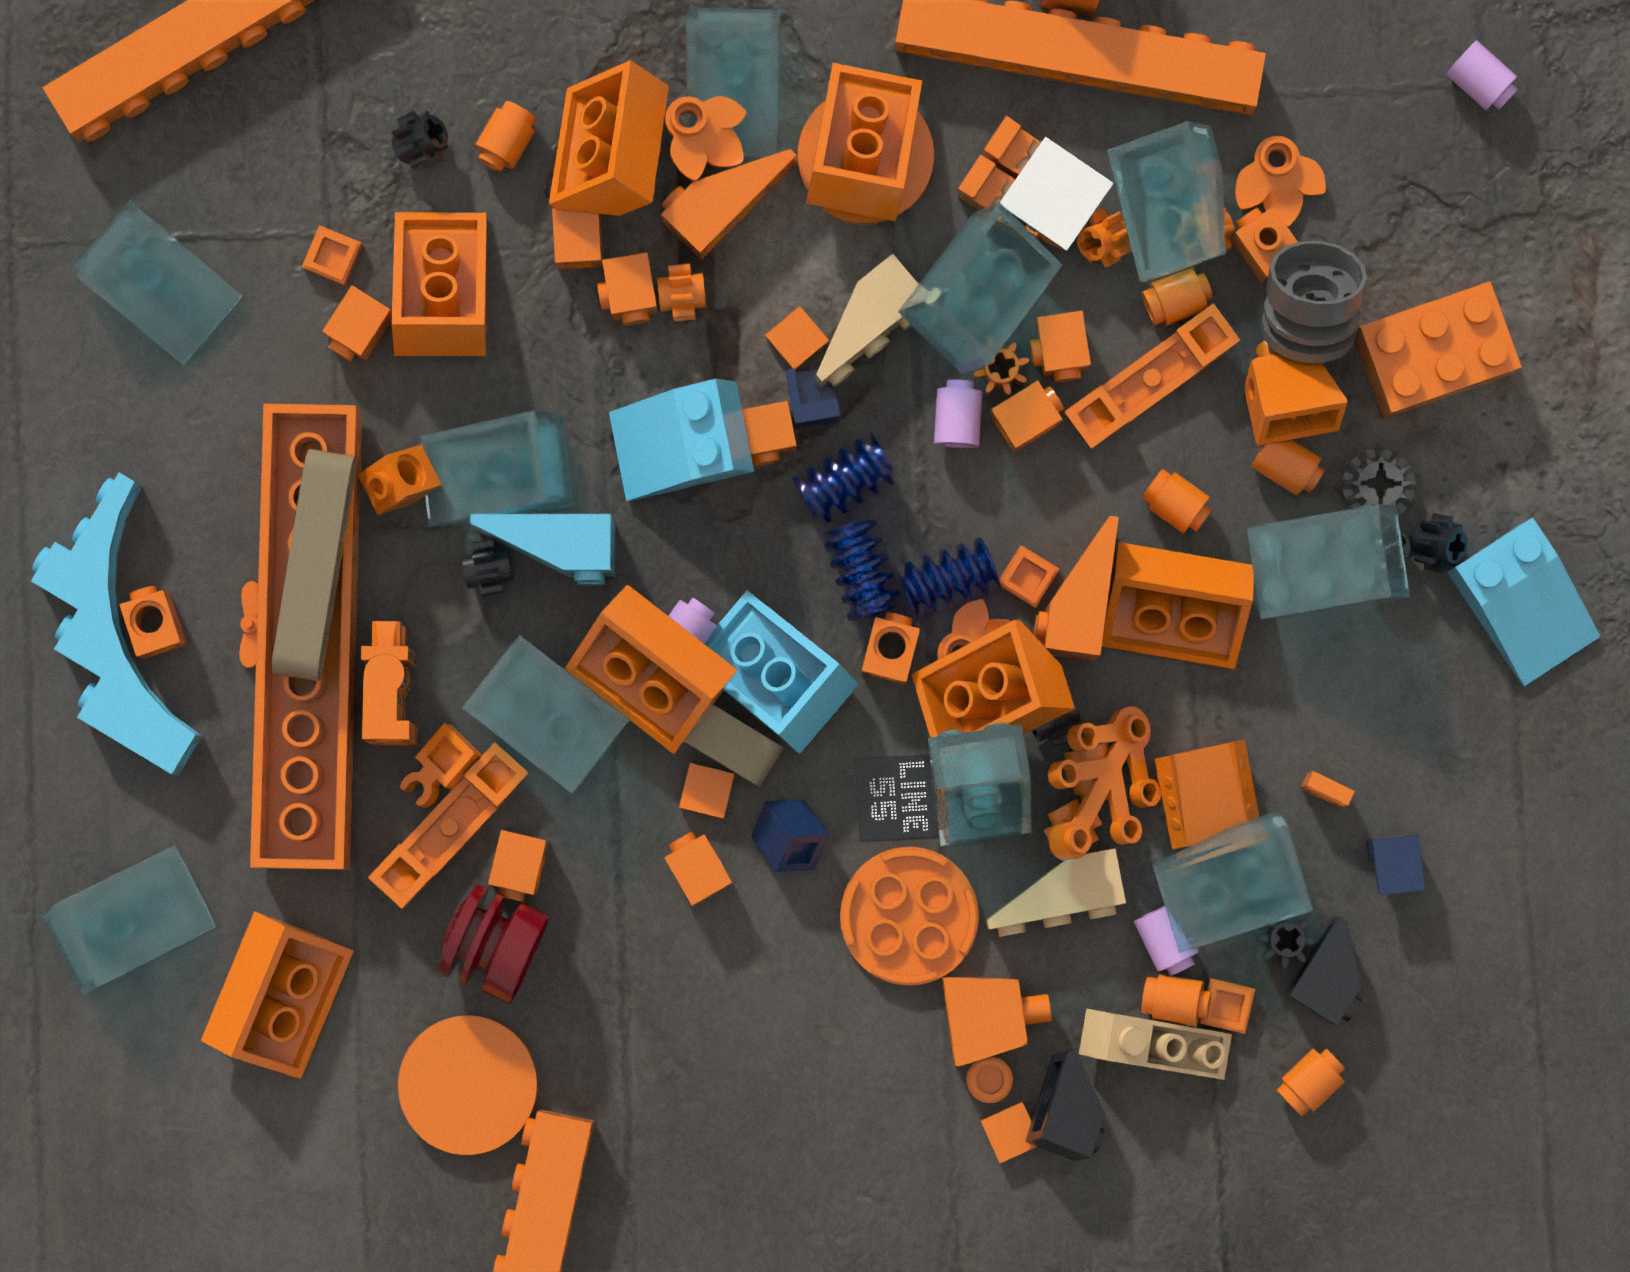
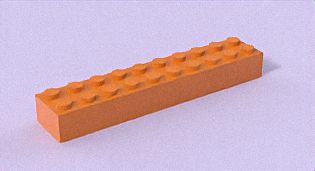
(301, 723)

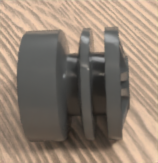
(1313, 301)

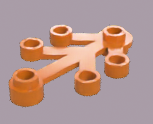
(1128, 734)

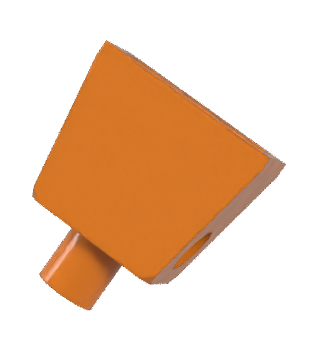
(1291, 398)
(989, 1016)

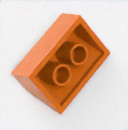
(610, 142)
(1178, 605)
(650, 668)
(994, 681)
(277, 996)

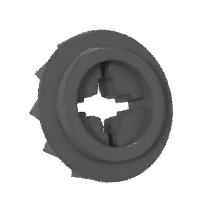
(1365, 468)

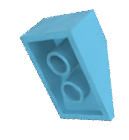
(681, 439)
(568, 543)
(1525, 601)
(779, 672)

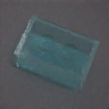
(980, 288)
(1328, 562)
(547, 715)
(980, 783)

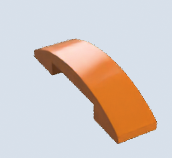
(1152, 376)
(449, 826)

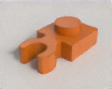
(444, 762)

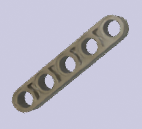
(314, 565)
(734, 745)

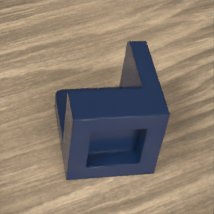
(808, 403)
(789, 835)
(1397, 864)

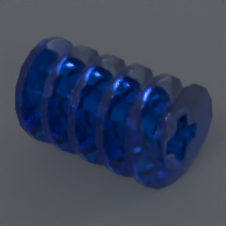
(845, 479)
(861, 569)
(948, 577)

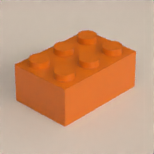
(1437, 350)

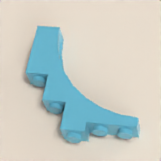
(86, 579)

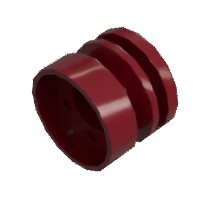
(492, 943)

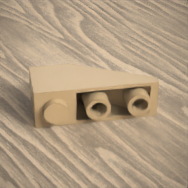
(867, 320)
(1069, 888)
(1155, 1044)

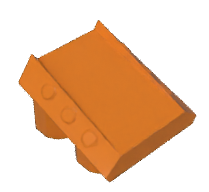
(1206, 791)

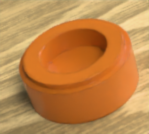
(989, 1079)

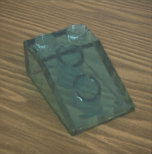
(741, 59)
(1171, 198)
(156, 282)
(499, 468)
(1232, 883)
(128, 919)

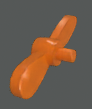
(249, 624)

